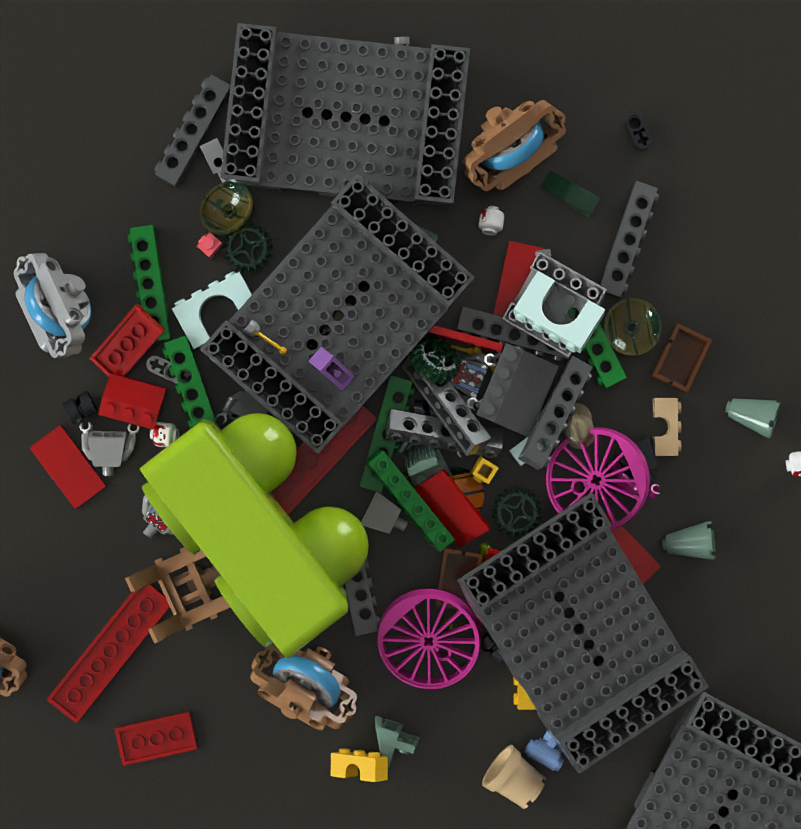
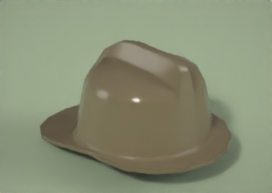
(579, 426)

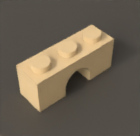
(668, 410)

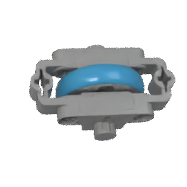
(52, 304)

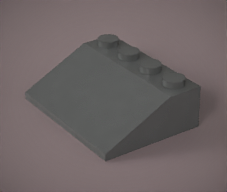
(517, 390)

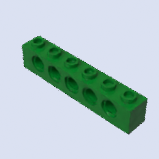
(148, 235)
(170, 350)
(616, 372)
(394, 385)
(409, 500)

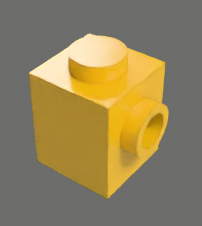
(483, 470)

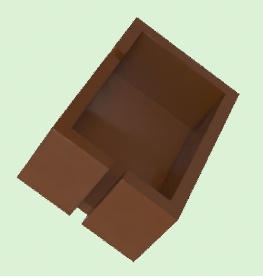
(681, 358)
(452, 568)

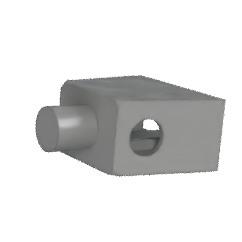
(212, 151)
(383, 515)

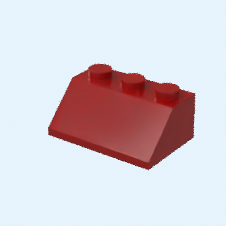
(132, 401)

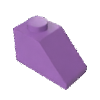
(331, 368)

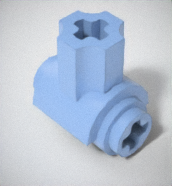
(545, 752)

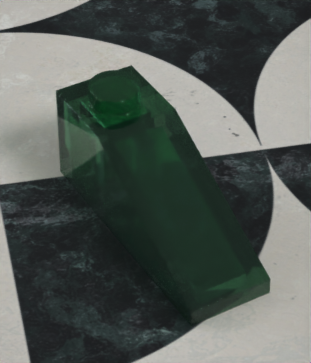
(570, 193)

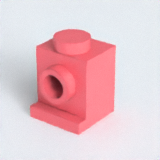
(209, 245)

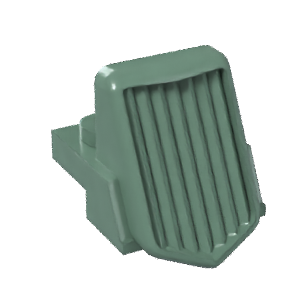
(423, 462)
(391, 737)

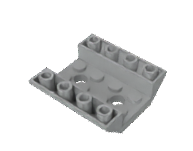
(568, 291)

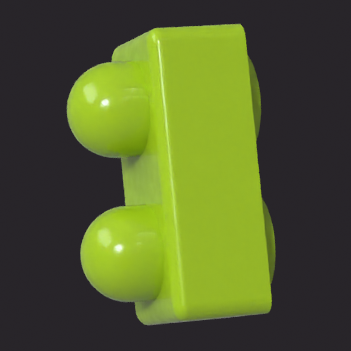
(273, 572)

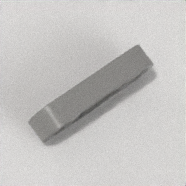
(157, 370)

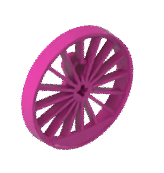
(636, 462)
(398, 610)

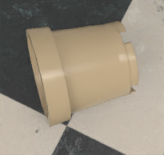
(514, 777)

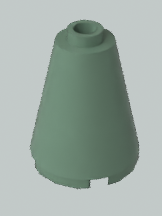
(754, 414)
(693, 541)

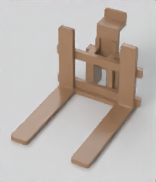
(199, 584)

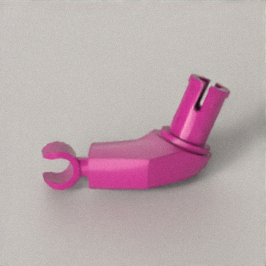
(631, 486)

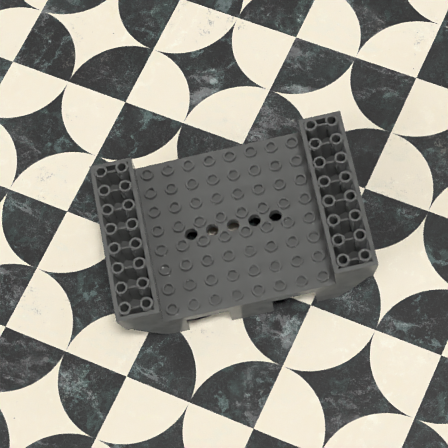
(284, 73)
(351, 243)
(642, 665)
(716, 752)

